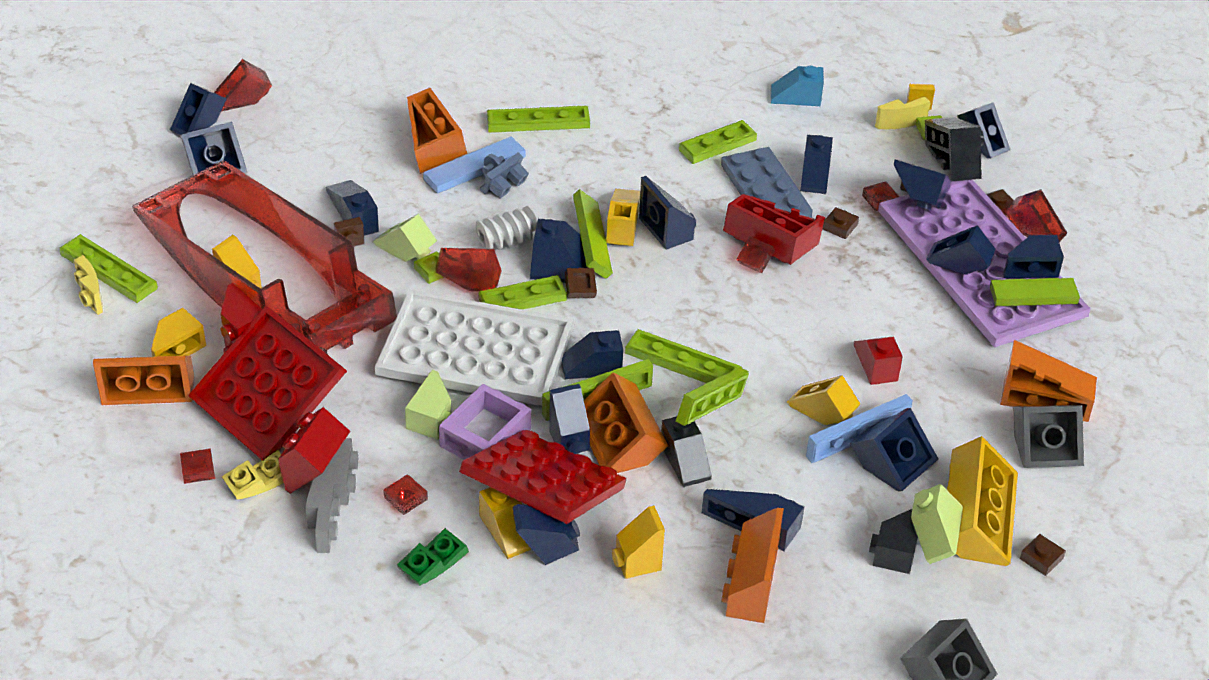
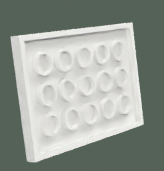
(475, 346)

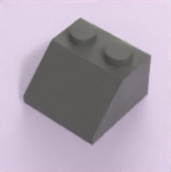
(1049, 435)
(949, 653)

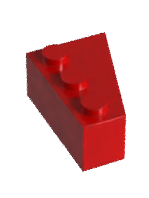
(786, 231)

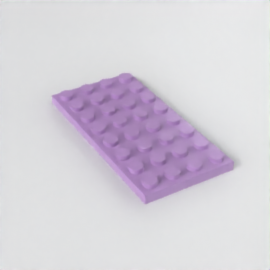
(960, 210)

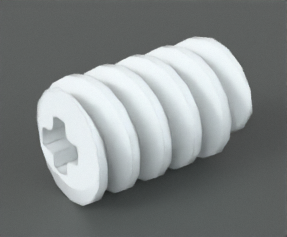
(507, 227)

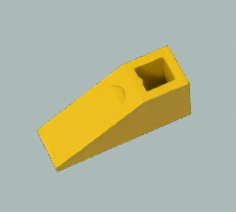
(623, 217)

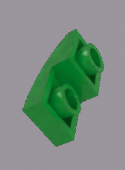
(434, 559)

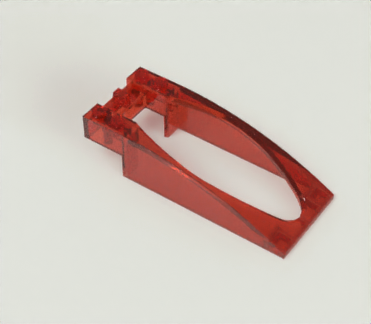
(359, 298)

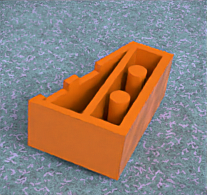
(434, 131)
(1043, 381)

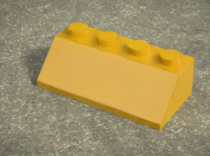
(987, 491)

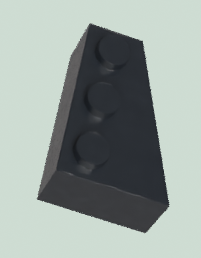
(957, 146)

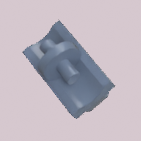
(499, 170)

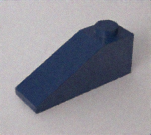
(353, 202)
(739, 506)

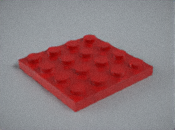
(267, 383)
(544, 475)

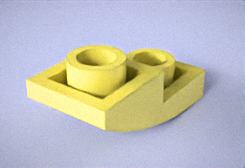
(899, 115)
(89, 285)
(253, 480)

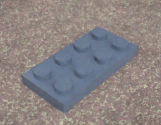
(763, 177)

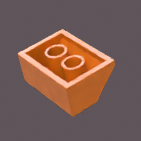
(144, 379)
(622, 426)
(753, 567)

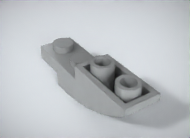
(329, 493)

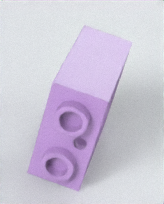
(463, 442)

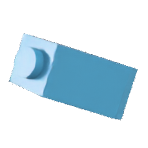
(799, 87)

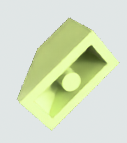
(407, 239)
(428, 407)
(937, 522)

